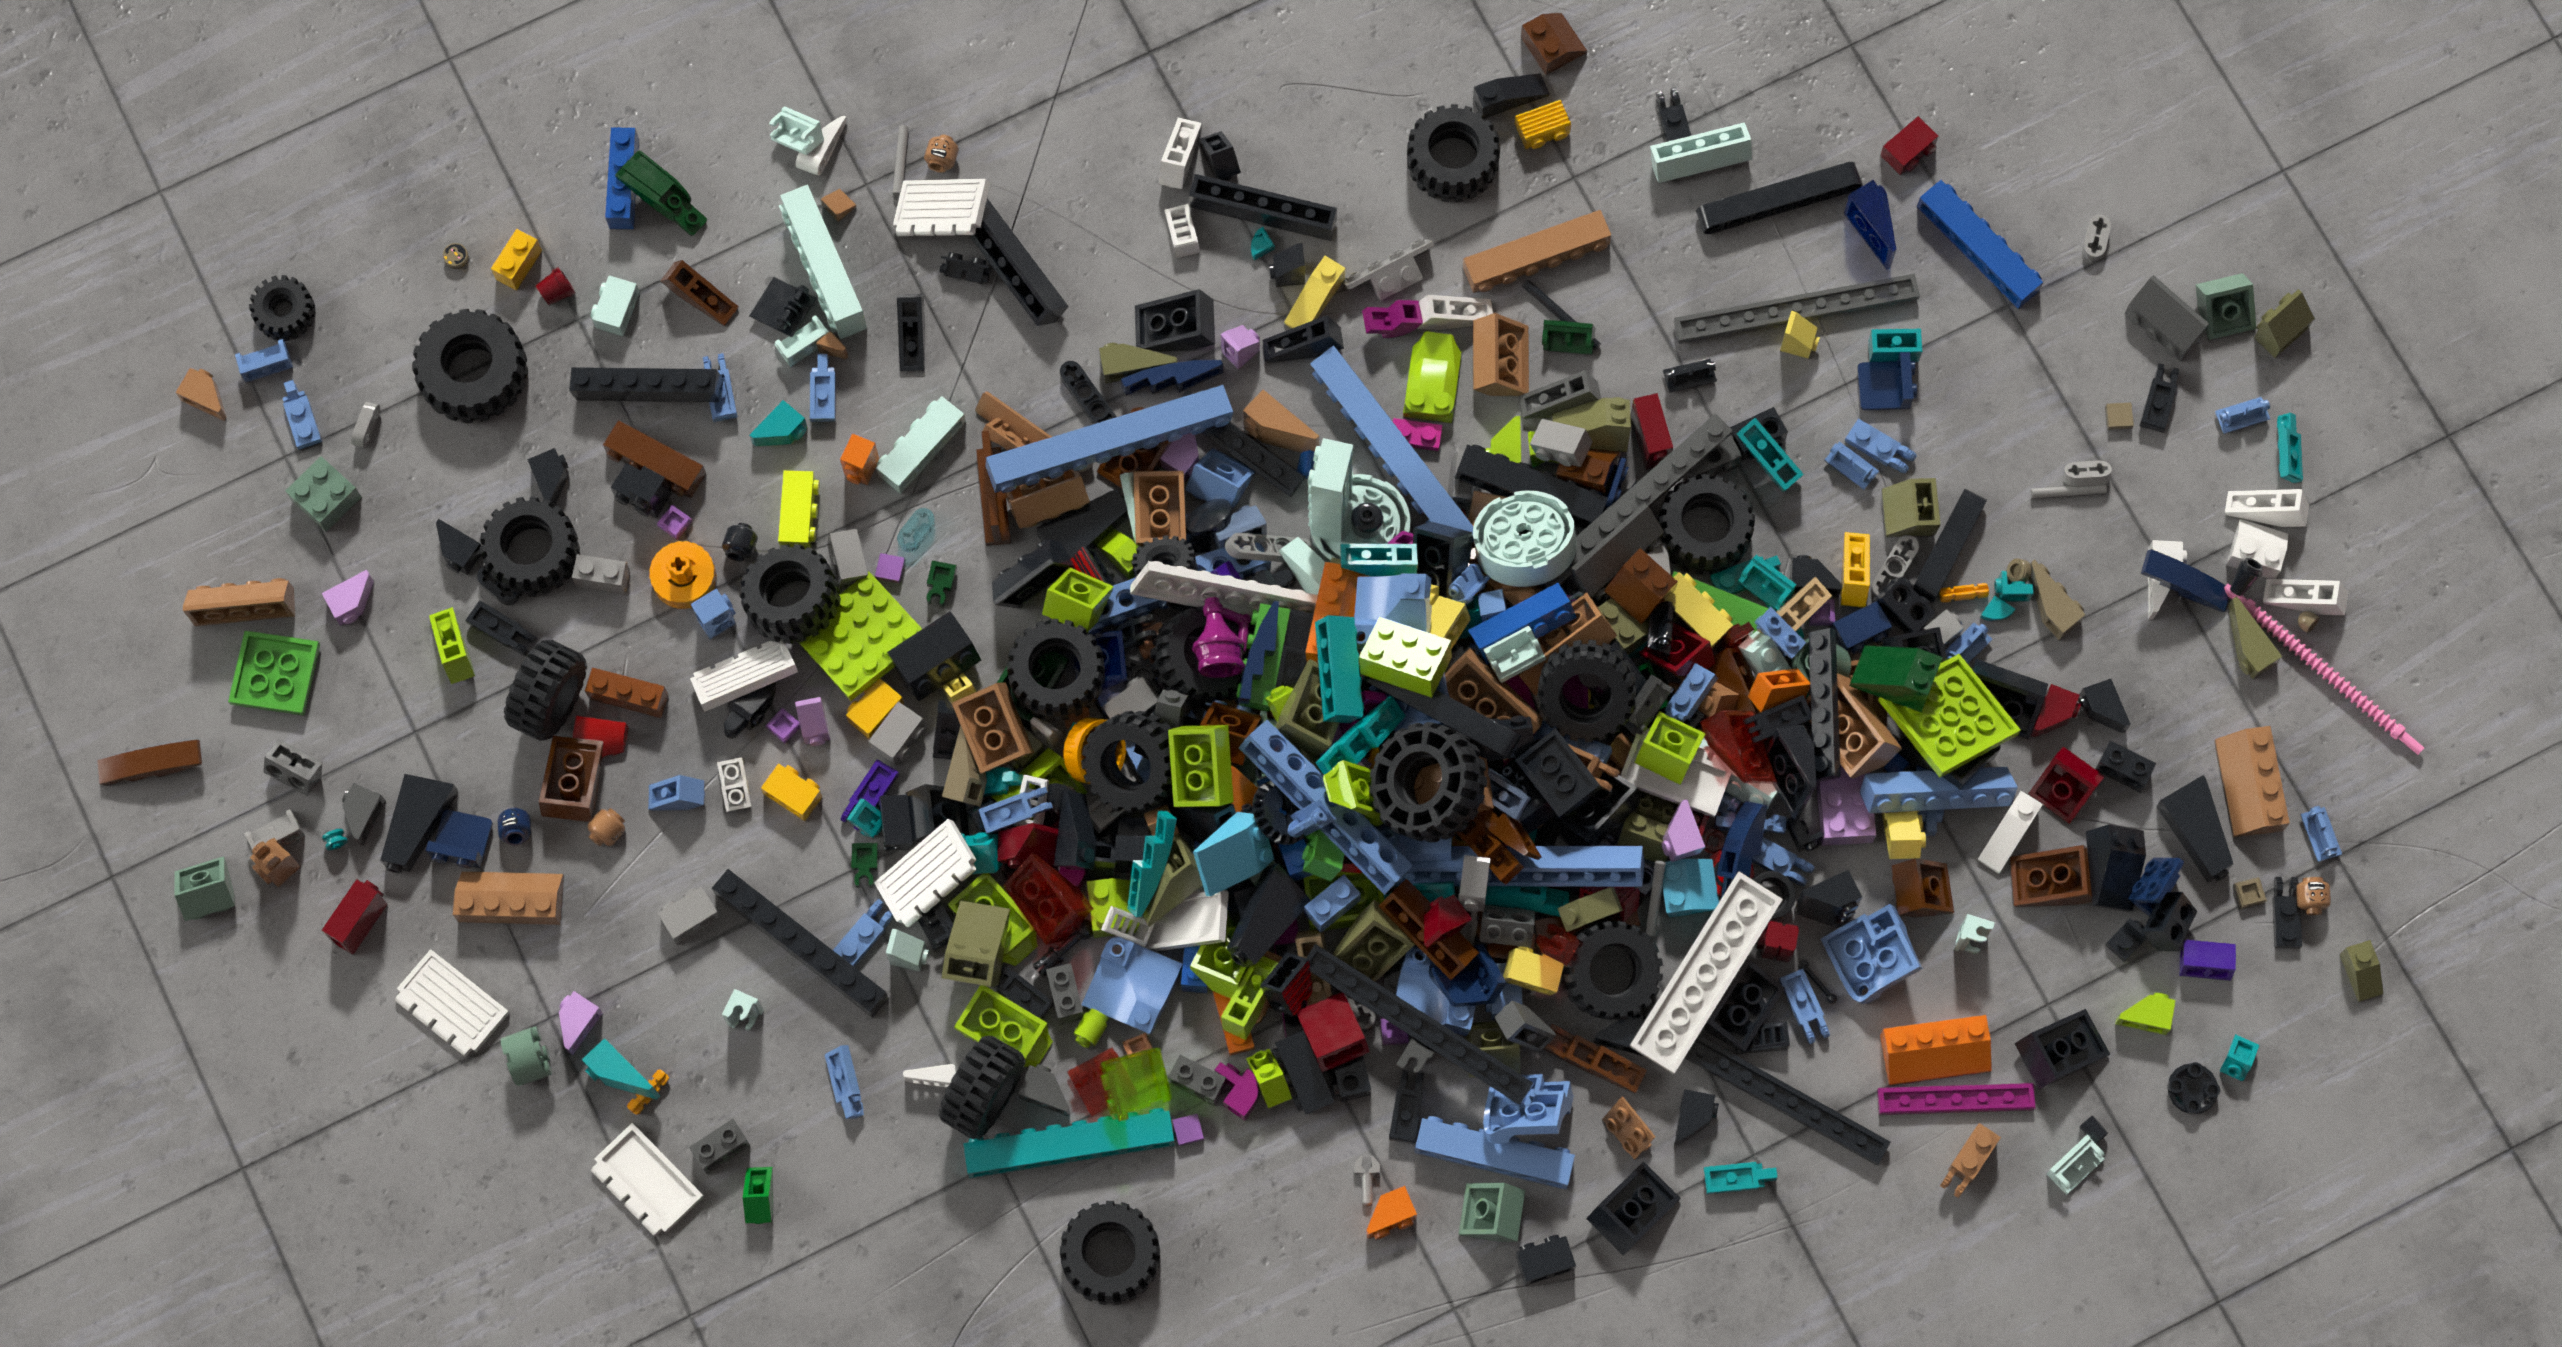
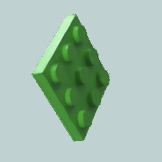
(274, 673)

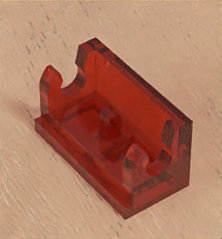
(1560, 946)

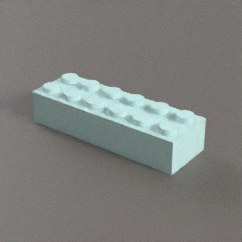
(822, 262)
(1330, 489)

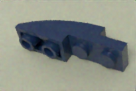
(1742, 842)

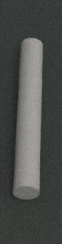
(900, 159)
(2067, 491)
(1655, 898)

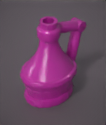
(1218, 647)

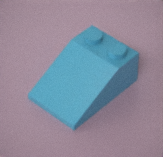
(1232, 854)

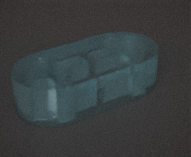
(920, 533)

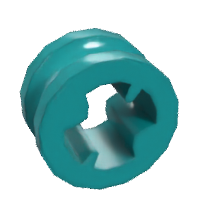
(334, 839)

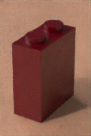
(1651, 430)
(355, 916)
(1332, 1031)

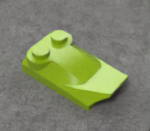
(1433, 378)
(1349, 787)
(1020, 934)
(998, 1017)

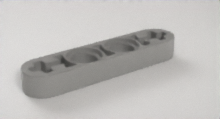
(1267, 541)

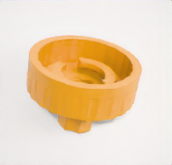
(694, 562)
(1077, 740)

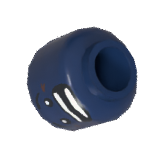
(514, 826)

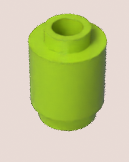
(1090, 1028)

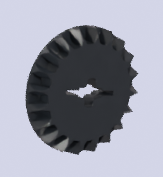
(1269, 819)

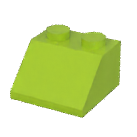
(1077, 599)
(1669, 748)
(1102, 896)

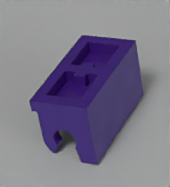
(2207, 960)

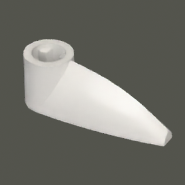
(818, 158)

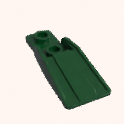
(661, 191)

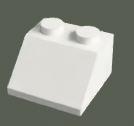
(2261, 544)

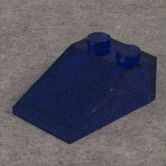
(1871, 217)

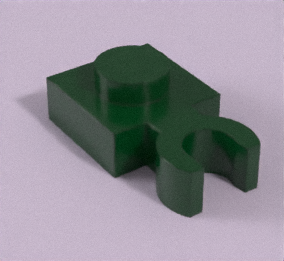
(940, 578)
(864, 859)

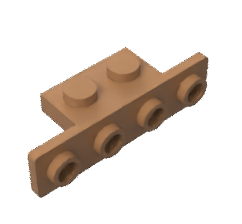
(1006, 425)

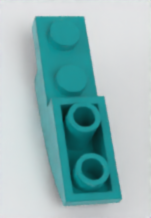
(1534, 898)

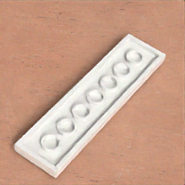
(1193, 587)
(1706, 972)

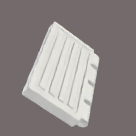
(941, 207)
(743, 675)
(1701, 786)
(926, 872)
(1191, 923)
(452, 1001)
(648, 1179)

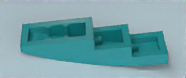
(1363, 736)
(1148, 872)

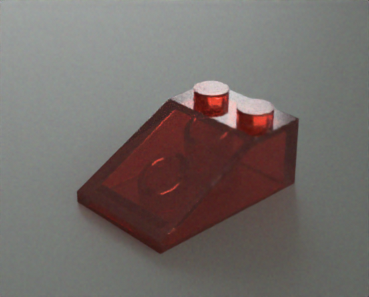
(1733, 744)
(1047, 899)

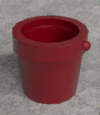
(555, 287)

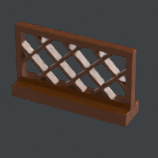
(993, 504)

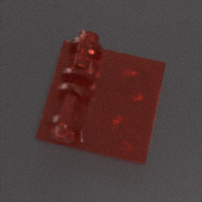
(1088, 1082)

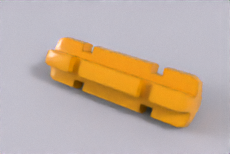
(1964, 592)
(636, 1105)

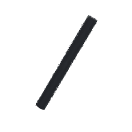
(1551, 306)

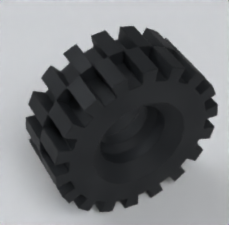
(278, 291)
(1167, 551)

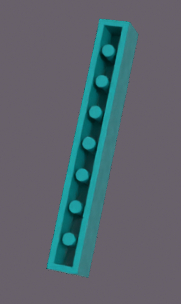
(1068, 1144)

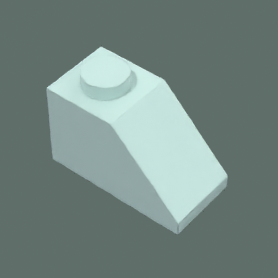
(906, 951)

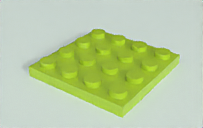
(859, 637)
(1957, 719)

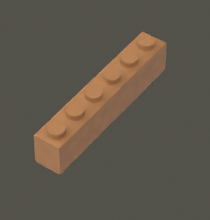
(1537, 251)

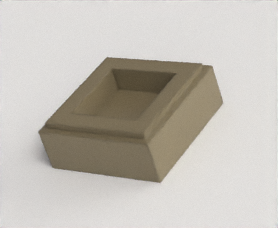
(2119, 416)
(2249, 893)

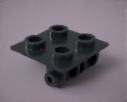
(783, 306)

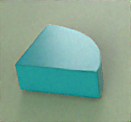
(1261, 244)
(1997, 610)

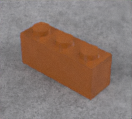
(626, 692)

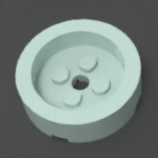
(1381, 494)
(1532, 556)

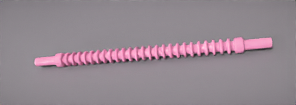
(2397, 731)

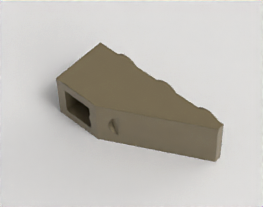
(2056, 608)
(964, 779)

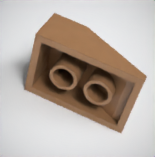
(1276, 425)

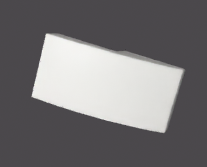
(734, 784)

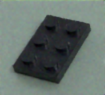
(1558, 774)

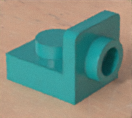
(2013, 592)
(866, 818)
(2239, 1058)

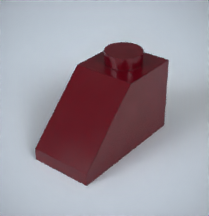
(2056, 710)
(1444, 920)

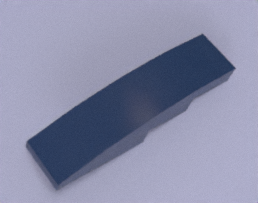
(1181, 374)
(2185, 580)
(1262, 646)

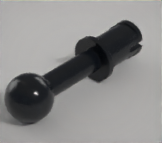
(1055, 955)

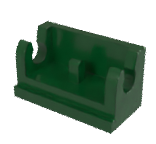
(1568, 337)

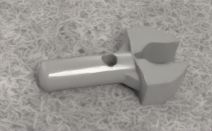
(1366, 1178)

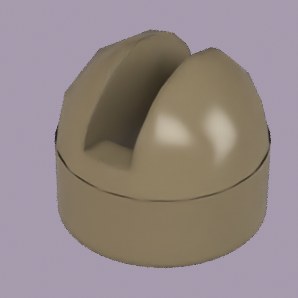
(2307, 621)

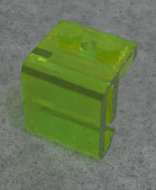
(1135, 1082)

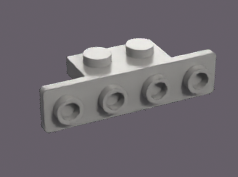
(1392, 274)

